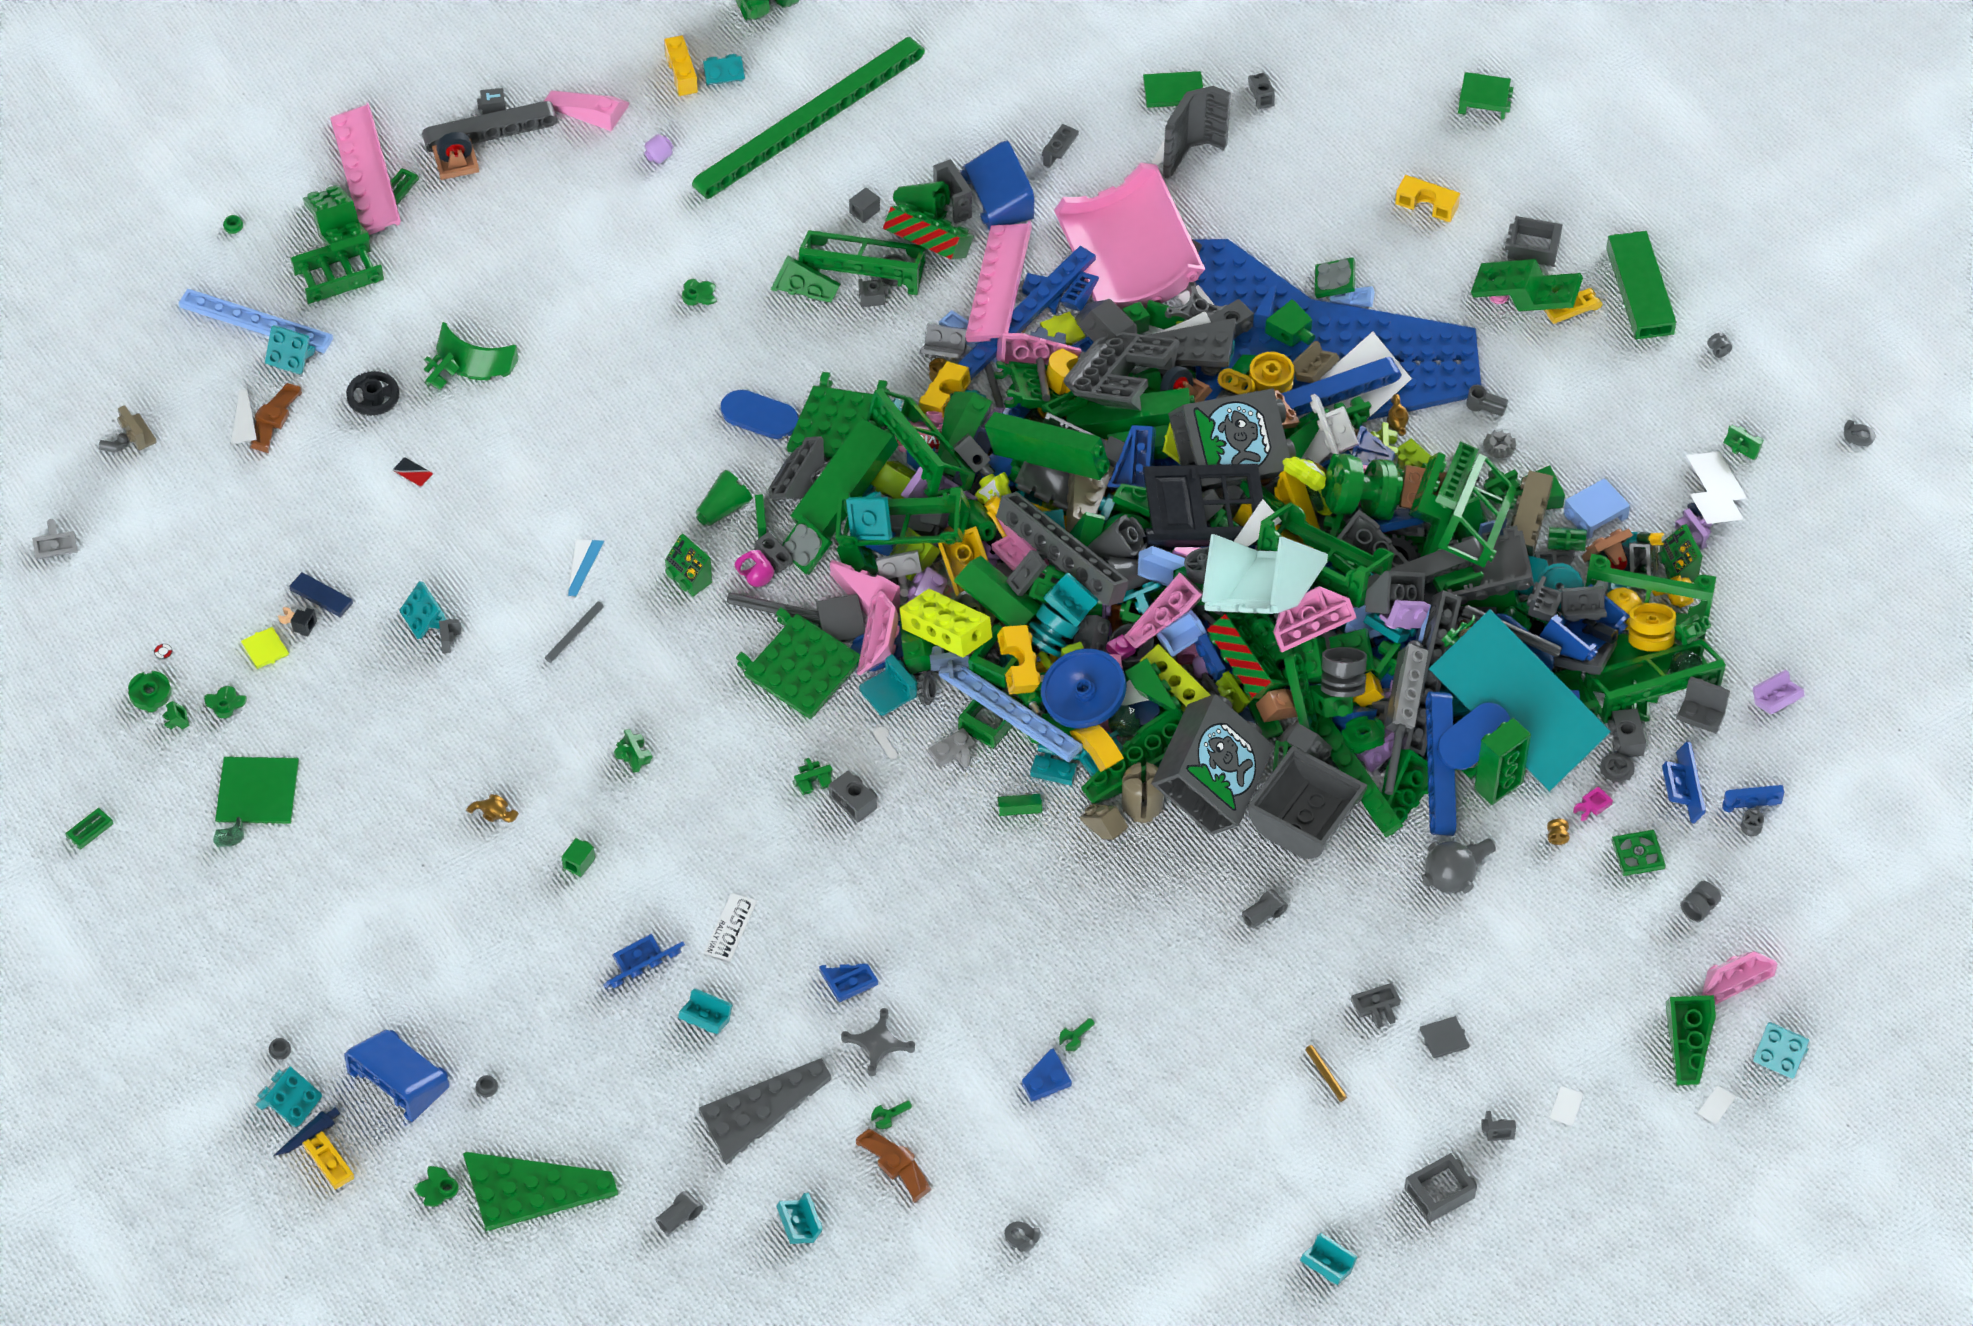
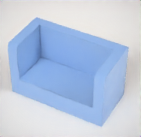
(1181, 633)

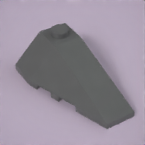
(1367, 536)

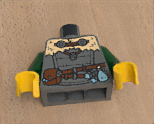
(1645, 554)

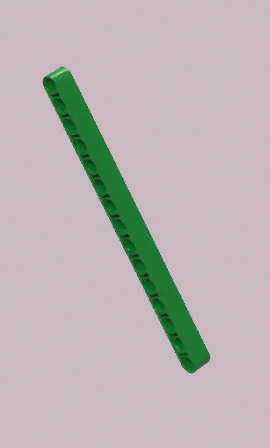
(807, 118)

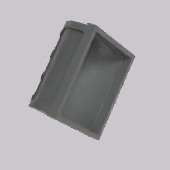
(1304, 803)

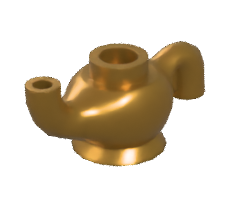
(1397, 416)
(493, 809)

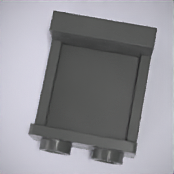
(959, 189)

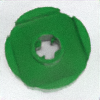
(149, 701)
(1358, 742)

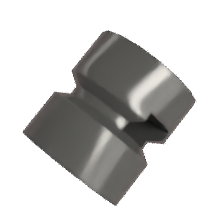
(1700, 901)

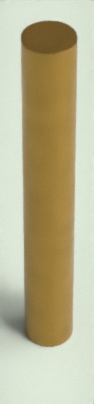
(1325, 1072)

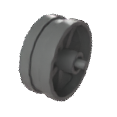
(1197, 561)

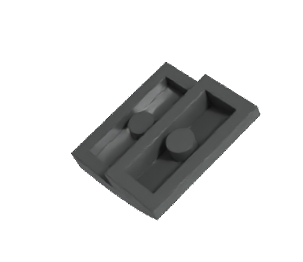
(841, 617)

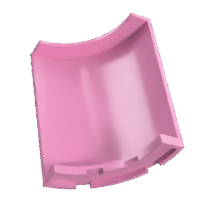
(1136, 240)

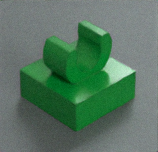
(176, 715)

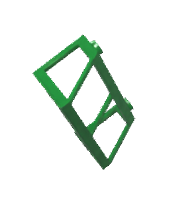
(905, 272)
(886, 413)
(953, 503)
(1507, 503)
(1355, 583)
(1702, 588)
(1665, 684)

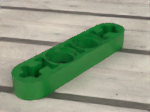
(1301, 691)

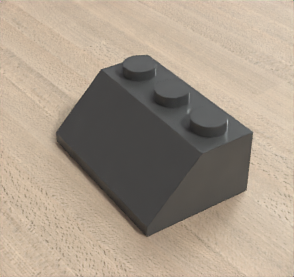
(1392, 587)

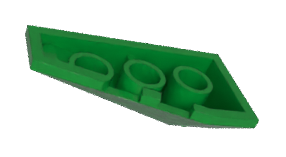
(962, 416)
(1304, 432)
(916, 651)
(1410, 784)
(1689, 1030)

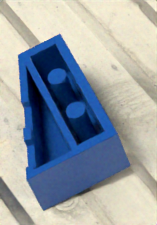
(1136, 454)

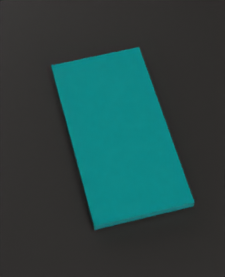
(1498, 668)

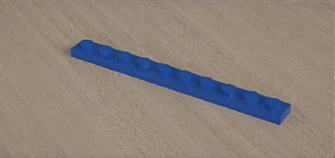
(1032, 306)

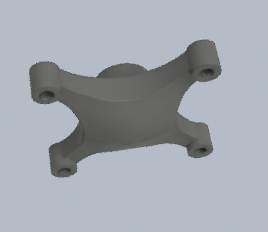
(1194, 306)
(877, 1042)

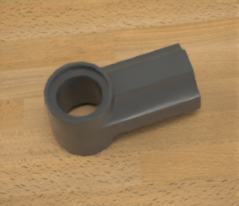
(1480, 399)
(1268, 906)
(684, 1208)

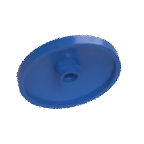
(1083, 688)

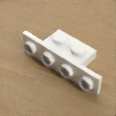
(1336, 427)

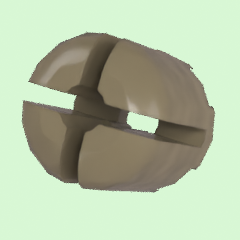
(1135, 791)

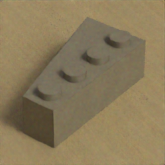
(1084, 496)
(1532, 507)

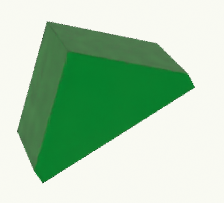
(1088, 528)

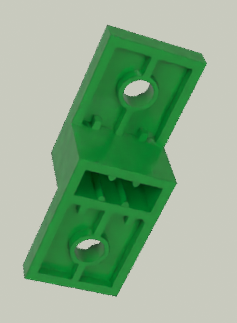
(335, 218)
(1527, 285)
(1427, 509)
(1312, 652)

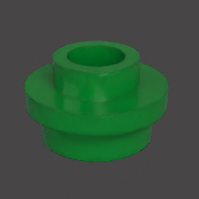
(233, 224)

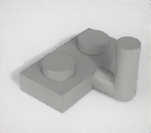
(54, 543)
(899, 566)
(953, 747)

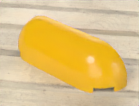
(1294, 491)

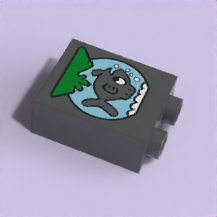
(1233, 431)
(1213, 764)

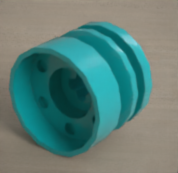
(1051, 630)

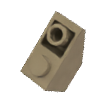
(1104, 821)

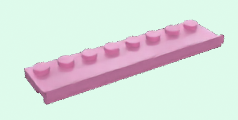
(365, 169)
(998, 282)

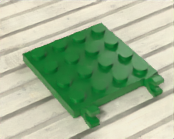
(1026, 384)
(831, 415)
(801, 665)

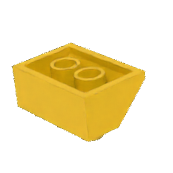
(958, 555)

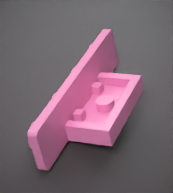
(1012, 548)

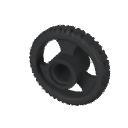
(373, 393)

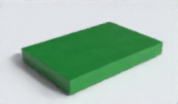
(1169, 88)

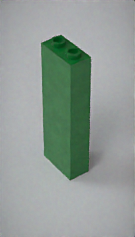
(1641, 285)
(1109, 420)
(1047, 445)
(848, 471)

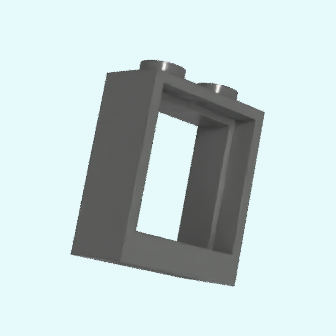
(1538, 229)
(1425, 1202)

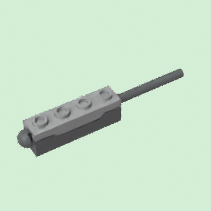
(1404, 701)

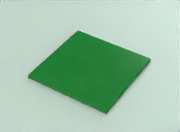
(1639, 672)
(257, 790)

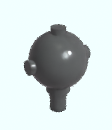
(1453, 866)

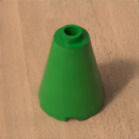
(926, 196)
(722, 499)
(979, 518)

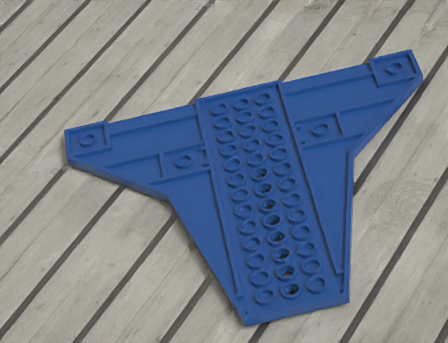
(1339, 328)

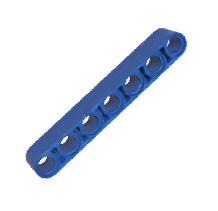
(1344, 385)
(1440, 777)

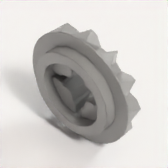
(1501, 450)

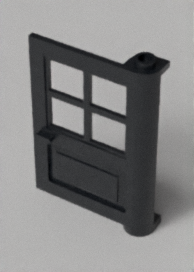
(1178, 503)

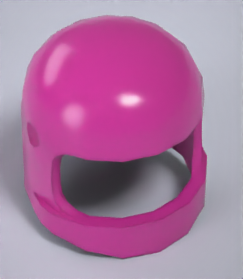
(760, 573)

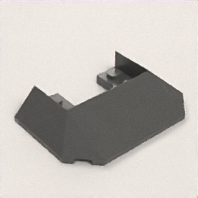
(1107, 363)

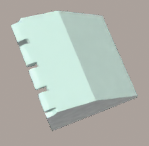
(1259, 580)

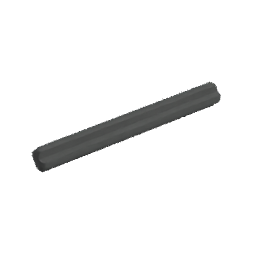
(771, 606)
(1524, 636)

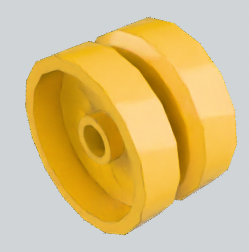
(1272, 371)
(1652, 627)

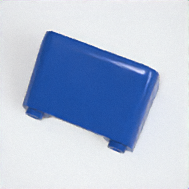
(1000, 186)
(1574, 641)
(397, 1071)

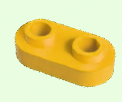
(1237, 383)

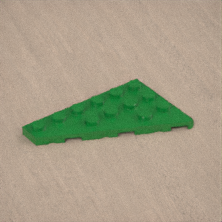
(526, 1189)

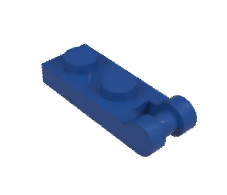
(1752, 797)

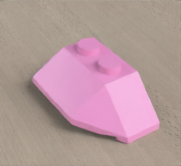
(1315, 614)
(879, 633)
(1738, 975)

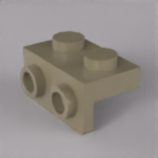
(1314, 363)
(135, 428)

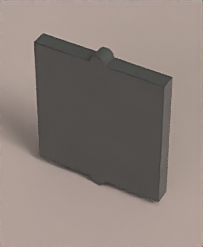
(1444, 1037)

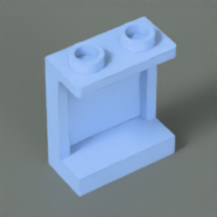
(1596, 507)

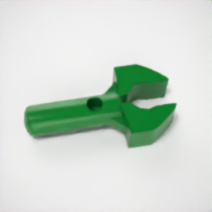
(1074, 1035)
(888, 1114)

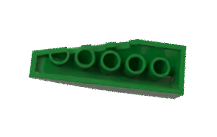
(1145, 747)

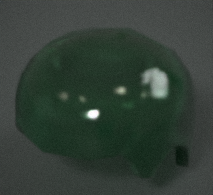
(1684, 660)
(1124, 722)

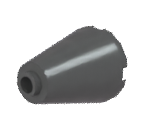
(1120, 539)
(1128, 568)

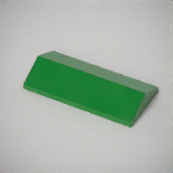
(992, 591)

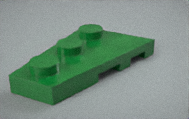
(803, 280)
(1132, 498)

